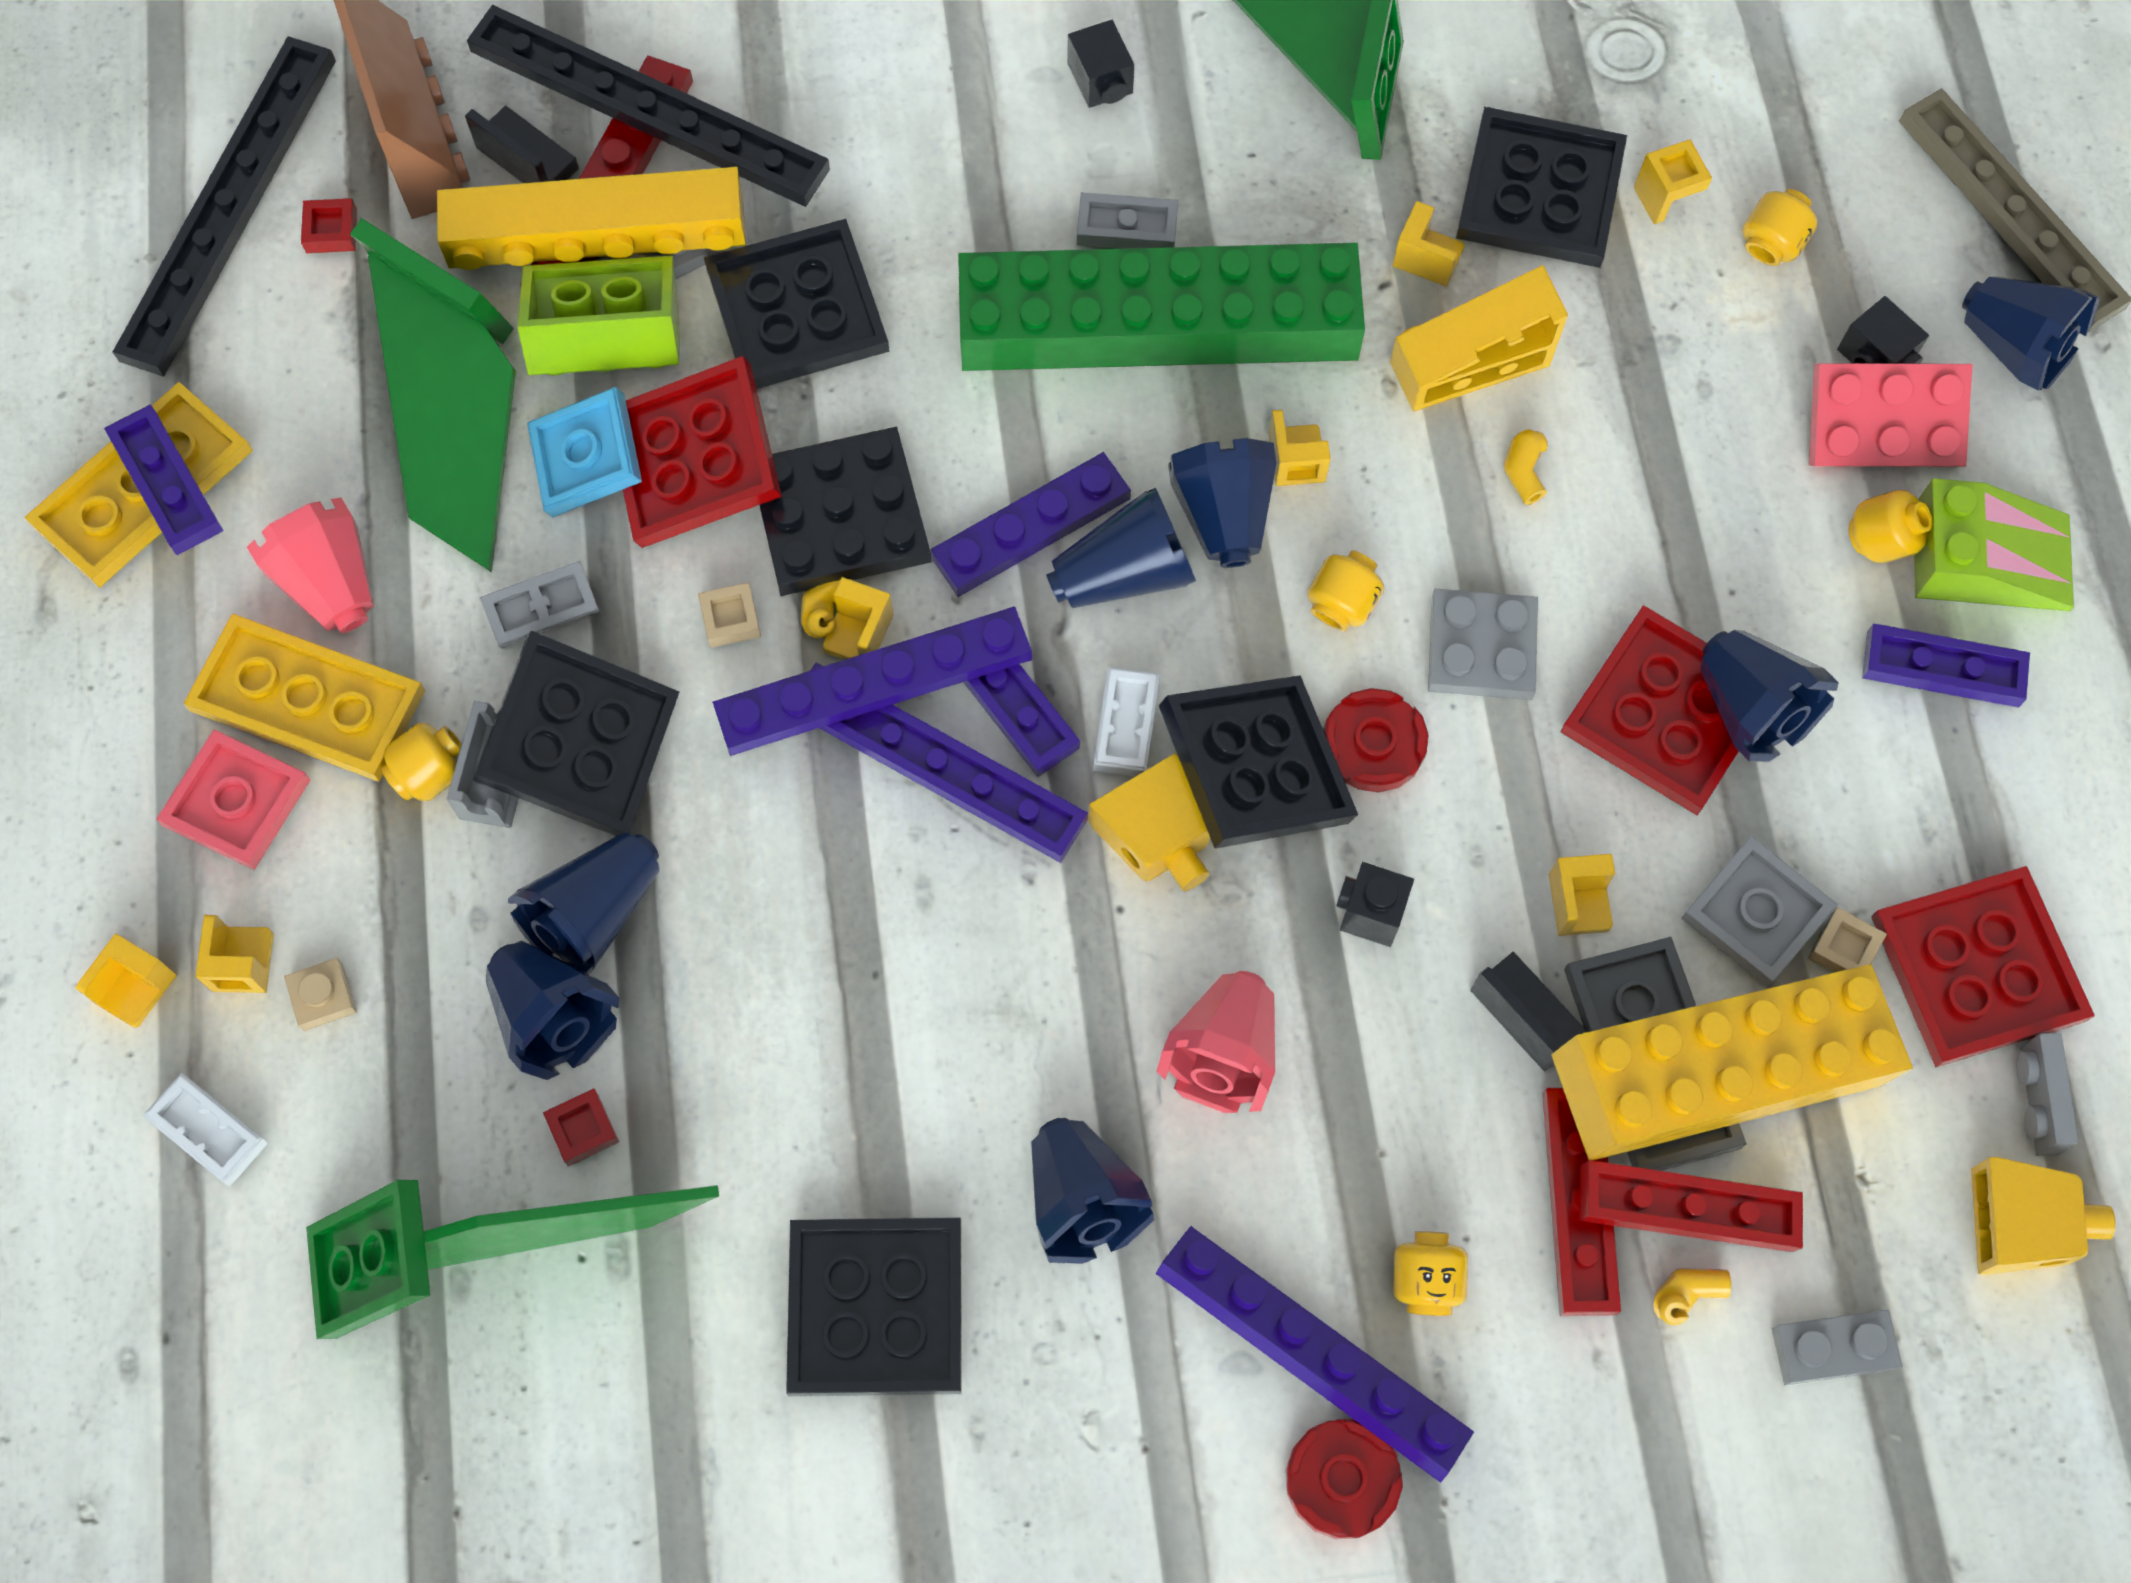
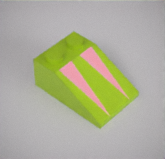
(1994, 548)

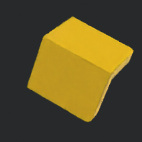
(1670, 176)
(1426, 251)
(1298, 452)
(860, 620)
(1581, 894)
(234, 957)
(125, 981)

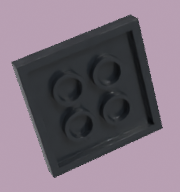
(1542, 187)
(797, 303)
(843, 512)
(576, 735)
(1257, 761)
(874, 1307)

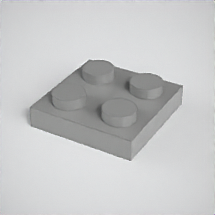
(1483, 644)
(1759, 911)

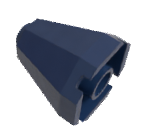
(2030, 325)
(1226, 496)
(1764, 692)
(547, 1009)
(1084, 1193)

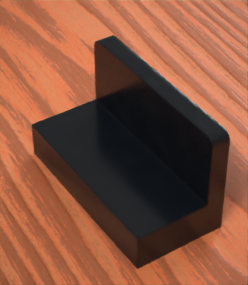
(520, 147)
(1526, 1009)

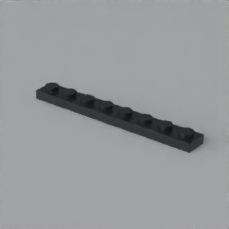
(649, 105)
(224, 207)

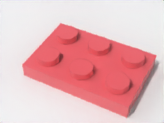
(1890, 414)

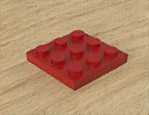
(698, 453)
(1656, 713)
(1982, 966)

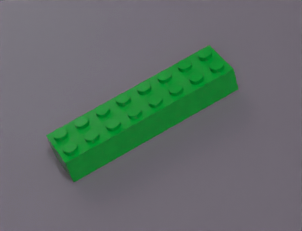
(1160, 306)

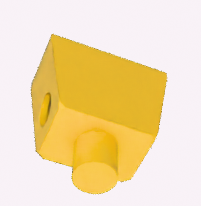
(1155, 824)
(2032, 1217)

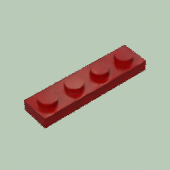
(1691, 1206)
(1582, 1249)

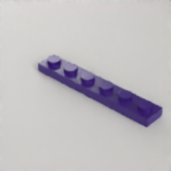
(872, 680)
(964, 777)
(1315, 1353)

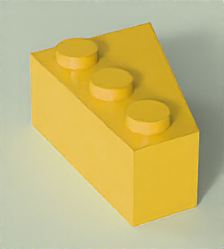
(1481, 341)

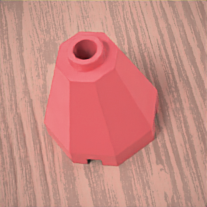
(318, 564)
(1225, 1045)

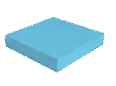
(584, 452)

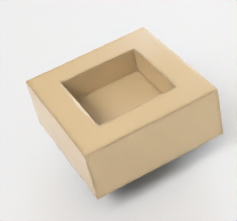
(729, 615)
(1846, 942)
(320, 994)

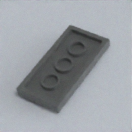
(1633, 987)

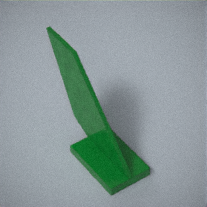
(1344, 51)
(445, 392)
(379, 1257)

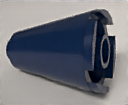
(1123, 557)
(587, 900)

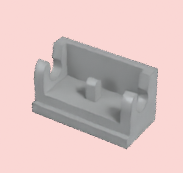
(539, 604)
(470, 798)

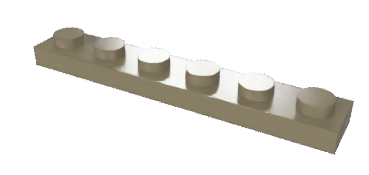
(2010, 202)

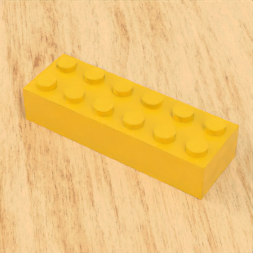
(1730, 1061)

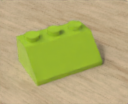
(599, 315)

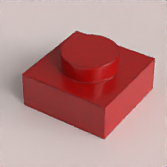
(328, 225)
(581, 1127)

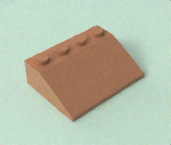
(403, 103)

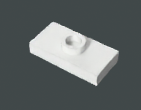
(1126, 722)
(205, 1129)

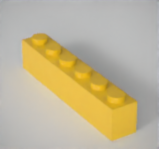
(591, 218)

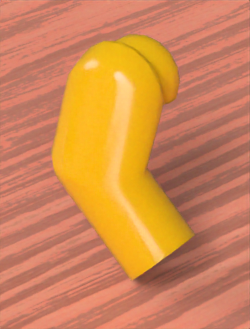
(1520, 462)
(818, 610)
(1684, 1288)

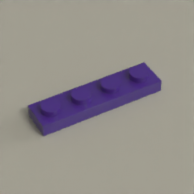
(1030, 524)

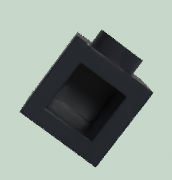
(1100, 64)
(1883, 336)
(1374, 903)

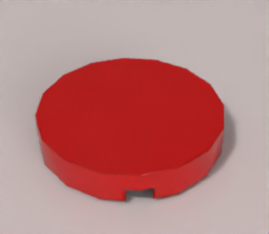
(1376, 739)
(1343, 1479)

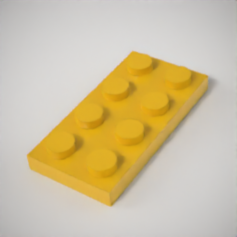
(98, 511)
(304, 696)

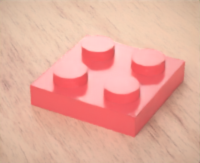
(233, 799)

